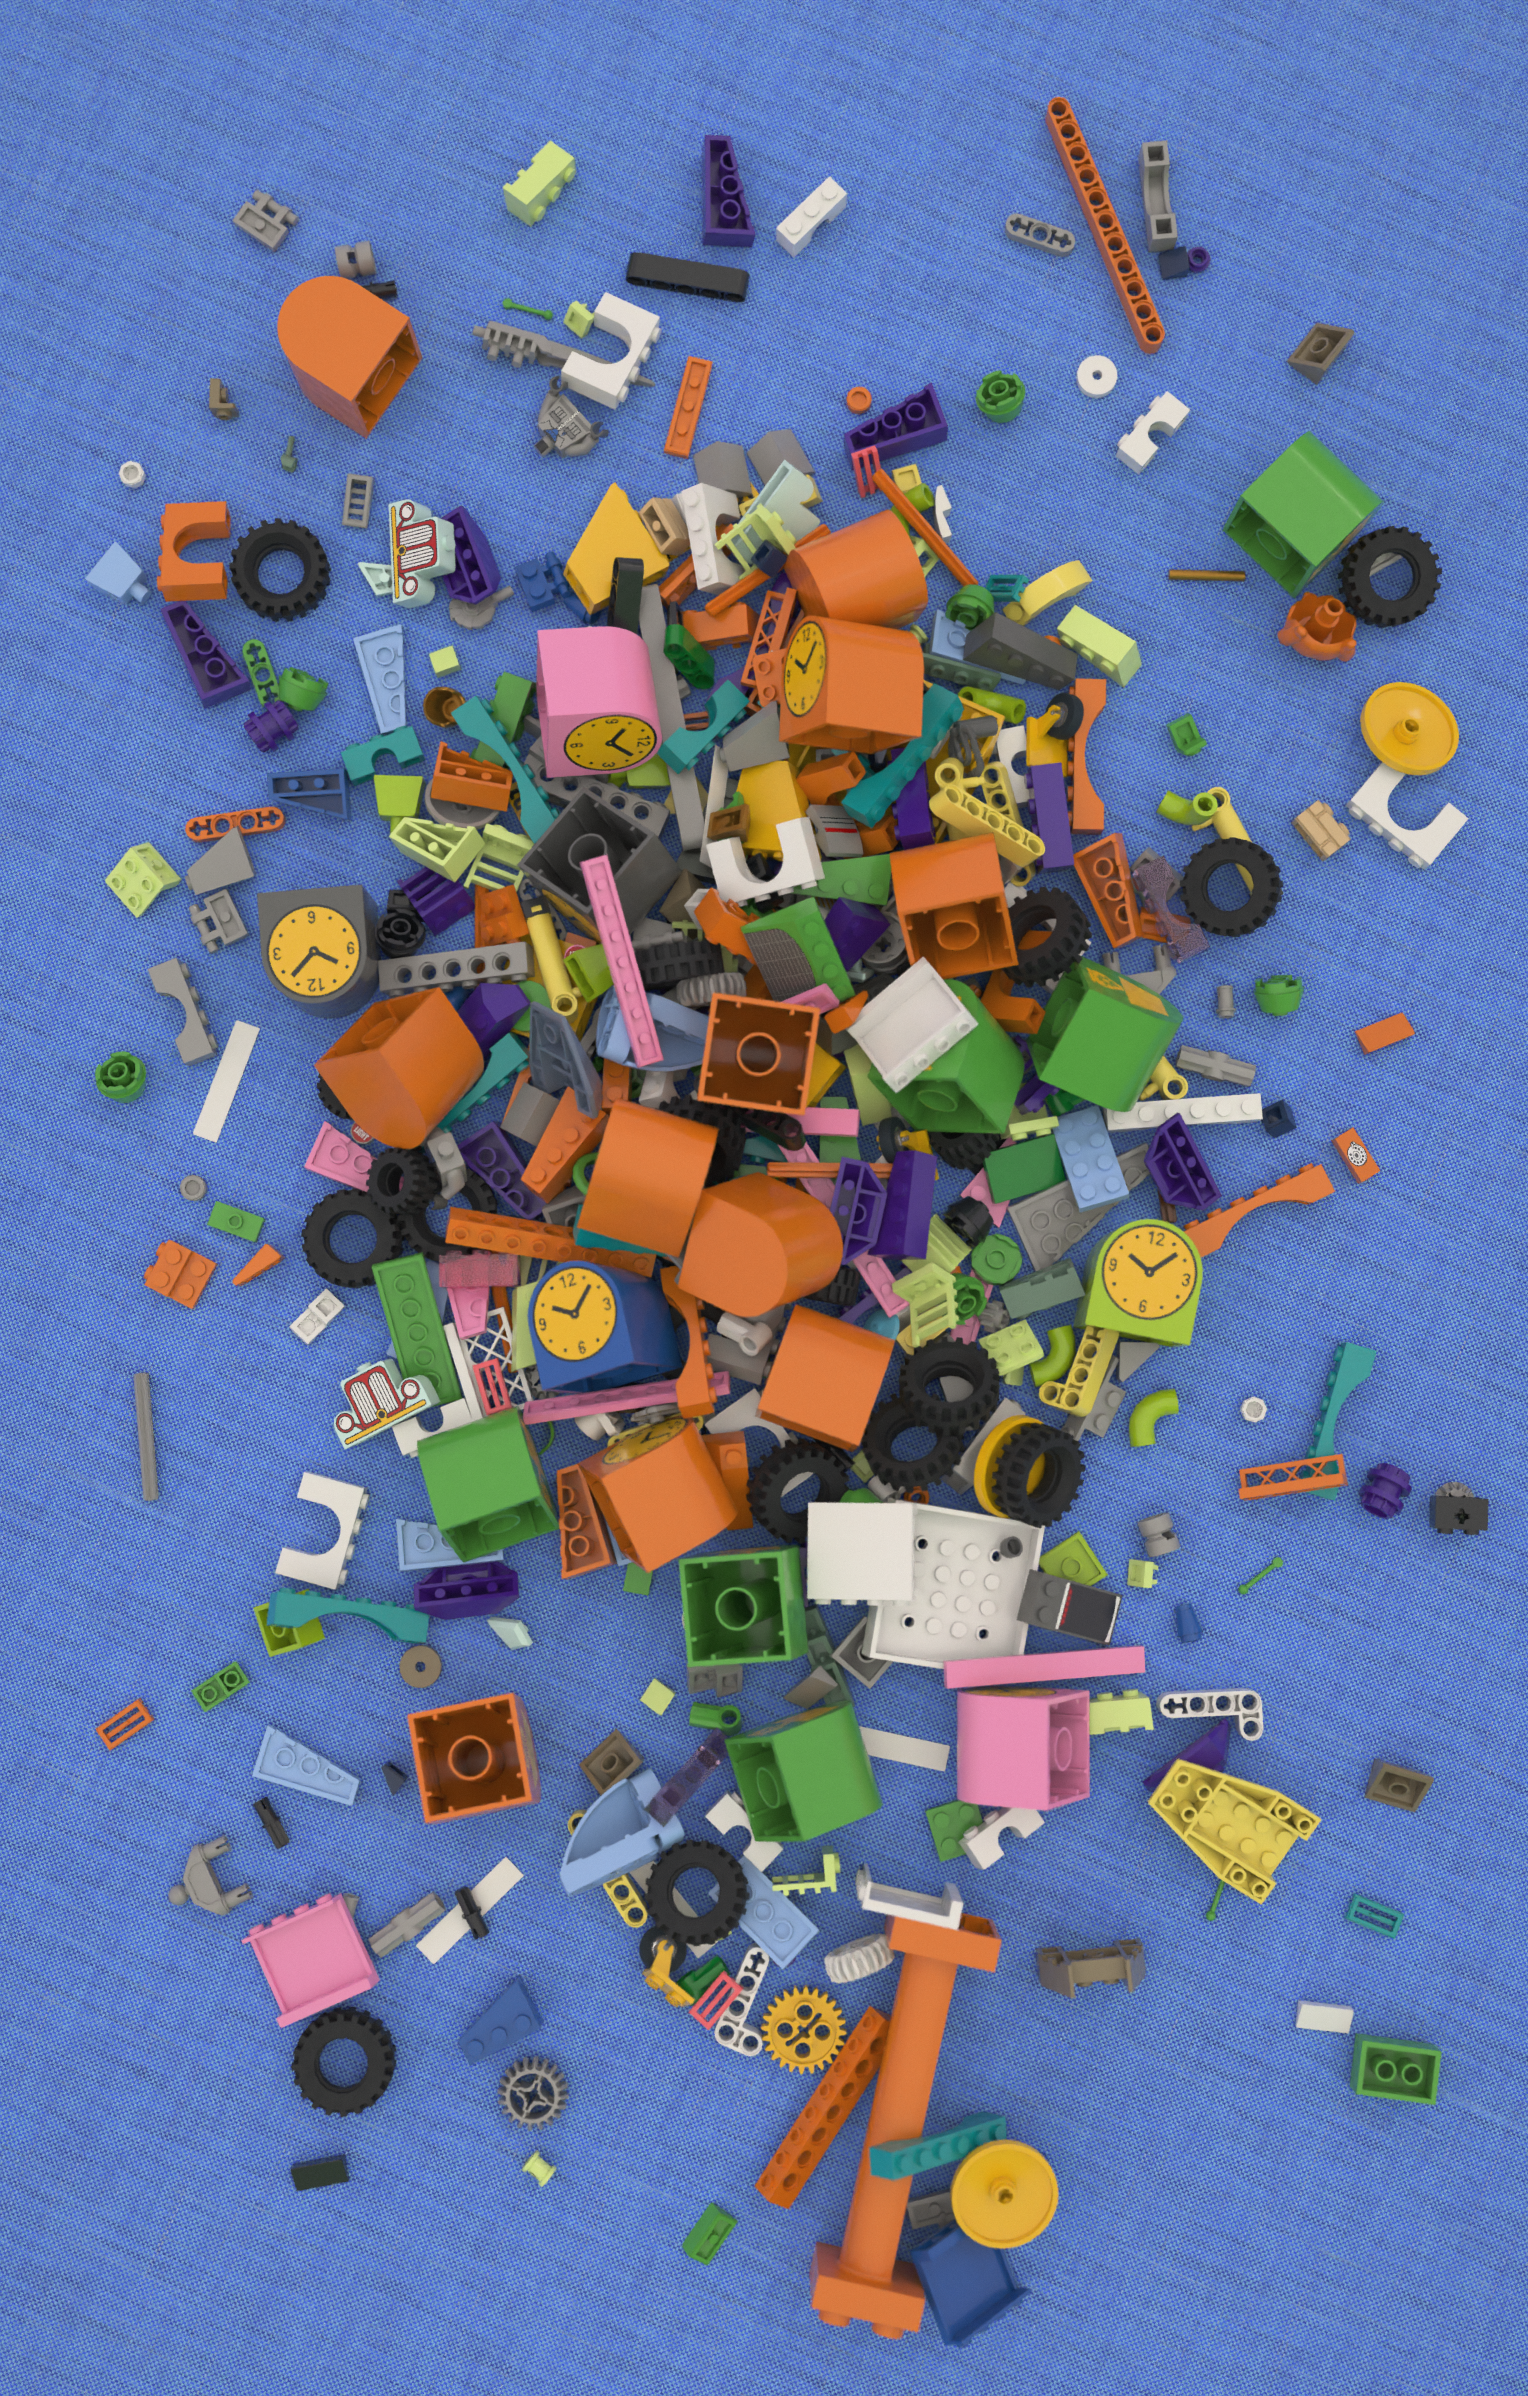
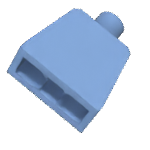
(119, 576)

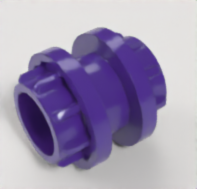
(271, 726)
(1385, 1490)

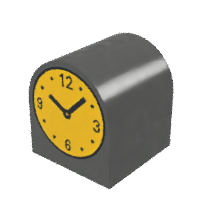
(590, 830)
(321, 947)

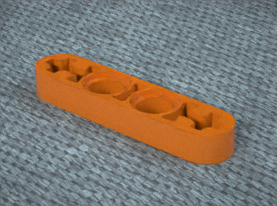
(235, 819)

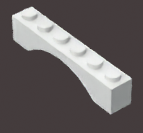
(1194, 1111)

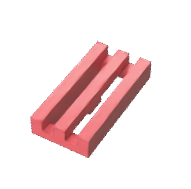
(858, 475)
(486, 1365)
(730, 1983)

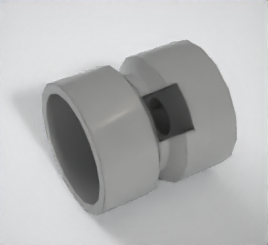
(364, 257)
(1158, 1534)

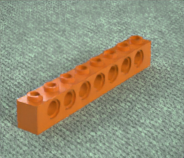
(535, 1240)
(826, 2110)

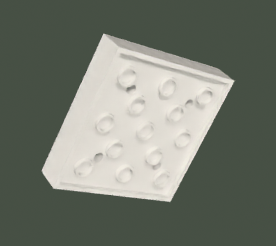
(957, 1591)

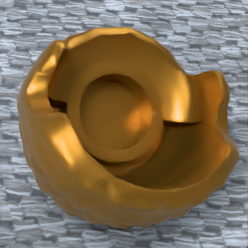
(439, 705)

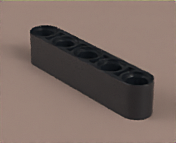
(687, 277)
(625, 593)
(759, 1118)

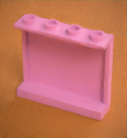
(313, 1958)

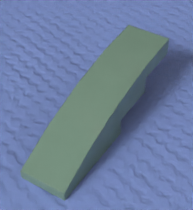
(820, 1652)

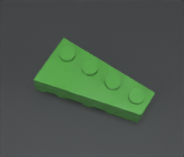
(510, 706)
(854, 879)
(835, 1147)

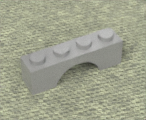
(1154, 178)
(195, 1041)

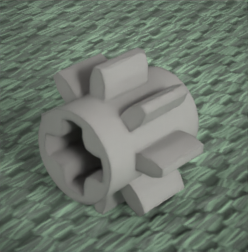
(994, 1317)

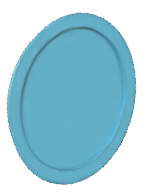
(882, 1324)

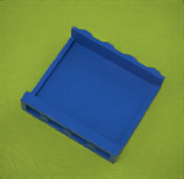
(965, 2283)

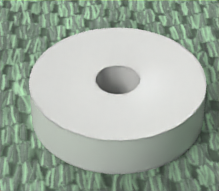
(1096, 365)

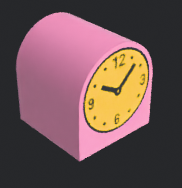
(595, 701)
(1022, 1746)

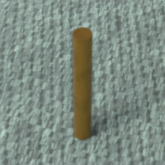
(1208, 575)

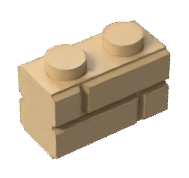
(665, 526)
(1321, 830)

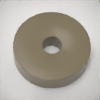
(432, 1663)

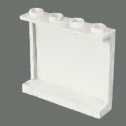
(911, 1024)
(861, 1553)
(910, 1904)

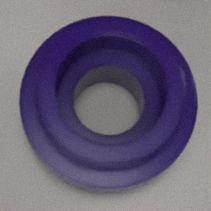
(1203, 255)

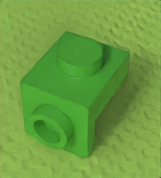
(1186, 735)

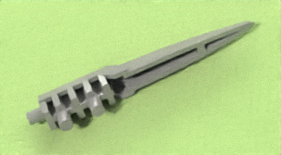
(532, 346)

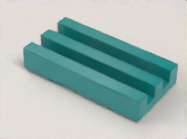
(1006, 593)
(1353, 1906)

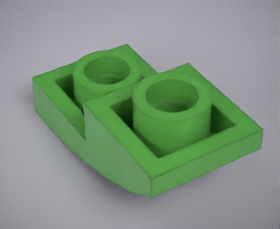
(220, 1686)

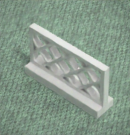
(464, 1362)

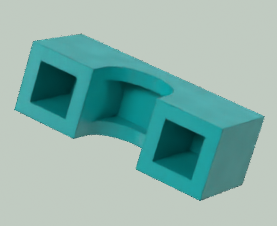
(361, 759)

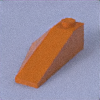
(730, 1458)

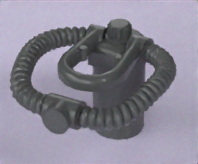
(971, 730)

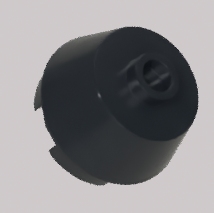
(400, 934)
(969, 1220)

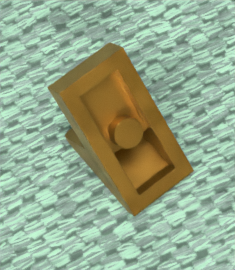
(730, 822)

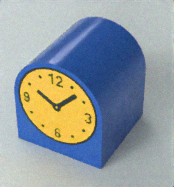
(599, 1328)

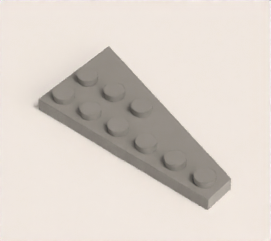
(1051, 1219)

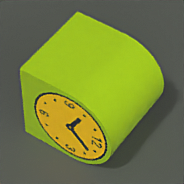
(1142, 1284)

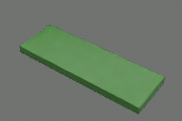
(416, 1324)

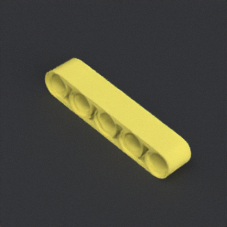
(1010, 808)
(978, 818)
(622, 1903)

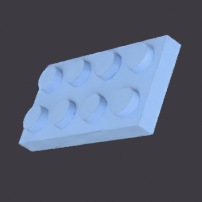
(1089, 1159)
(772, 1917)

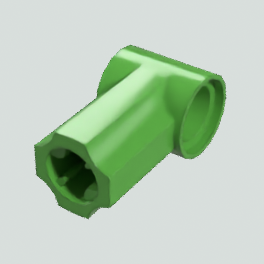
(712, 1717)

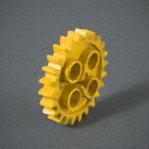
(820, 2046)

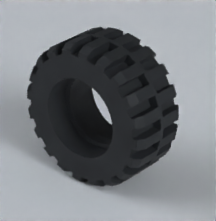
(318, 1233)

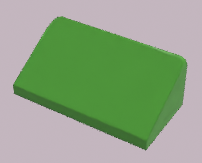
(709, 2234)

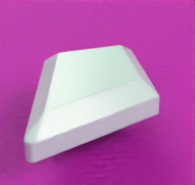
(378, 576)
(860, 974)
(511, 1632)

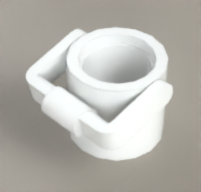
(598, 1425)

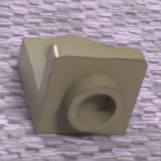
(219, 401)

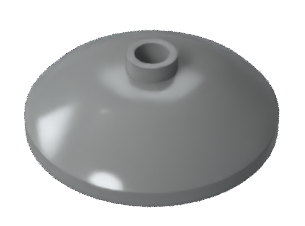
(458, 814)

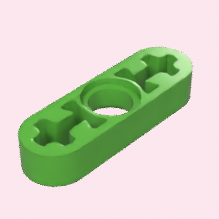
(250, 660)

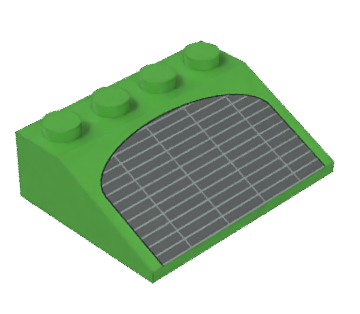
(797, 952)

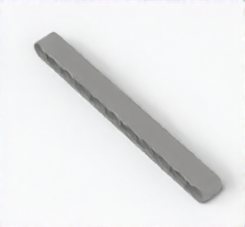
(671, 717)

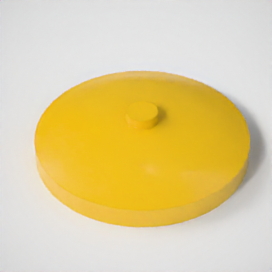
(1409, 728)
(986, 1464)
(1004, 2194)

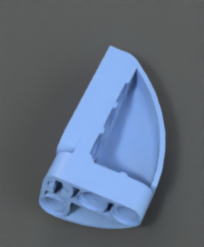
(678, 1030)
(617, 1836)

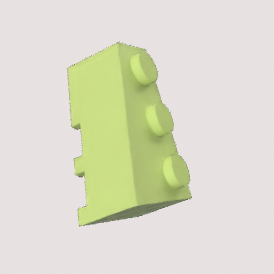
(540, 183)
(1100, 645)
(438, 847)
(869, 1100)
(521, 1344)
(1119, 1712)

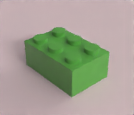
(1395, 2069)

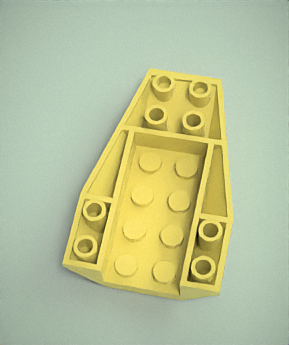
(1232, 1824)

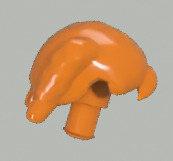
(1320, 628)

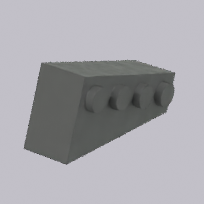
(1019, 652)

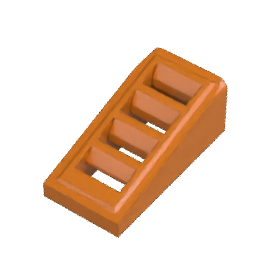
(846, 1012)
(261, 1262)

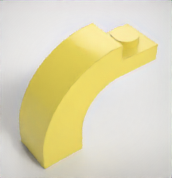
(1047, 590)

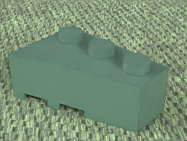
(1042, 1289)

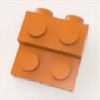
(504, 917)
(179, 1273)

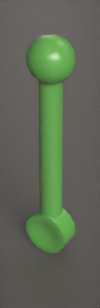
(507, 304)
(1276, 1562)
(1210, 1915)

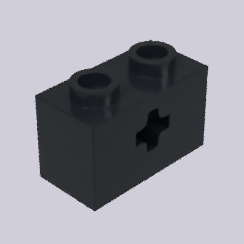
(1473, 1509)

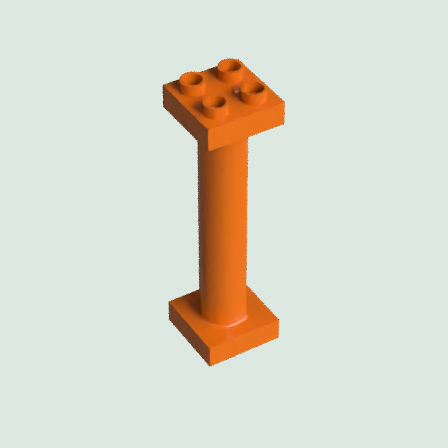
(863, 2274)

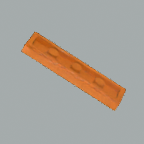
(688, 407)

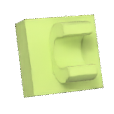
(579, 319)
(1141, 1573)

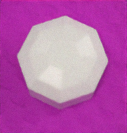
(132, 474)
(1253, 1409)

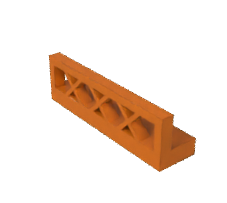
(683, 579)
(782, 625)
(1295, 1486)

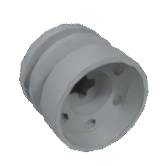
(894, 955)

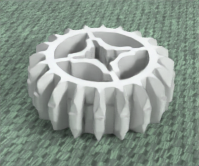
(858, 1958)

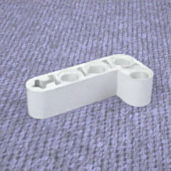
(1209, 1708)
(746, 1996)

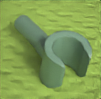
(288, 462)

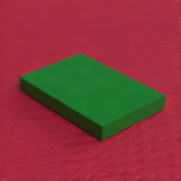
(1023, 1168)

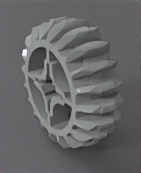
(698, 991)
(524, 2088)

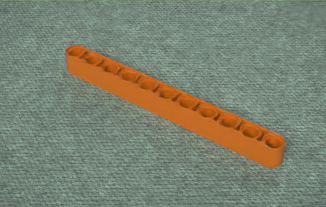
(1104, 214)

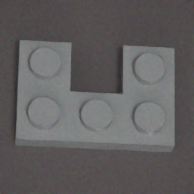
(930, 2209)

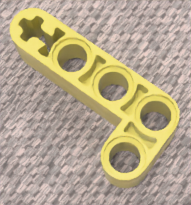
(1083, 1365)

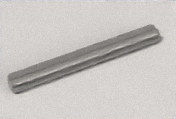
(146, 1436)

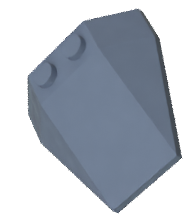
(561, 1061)

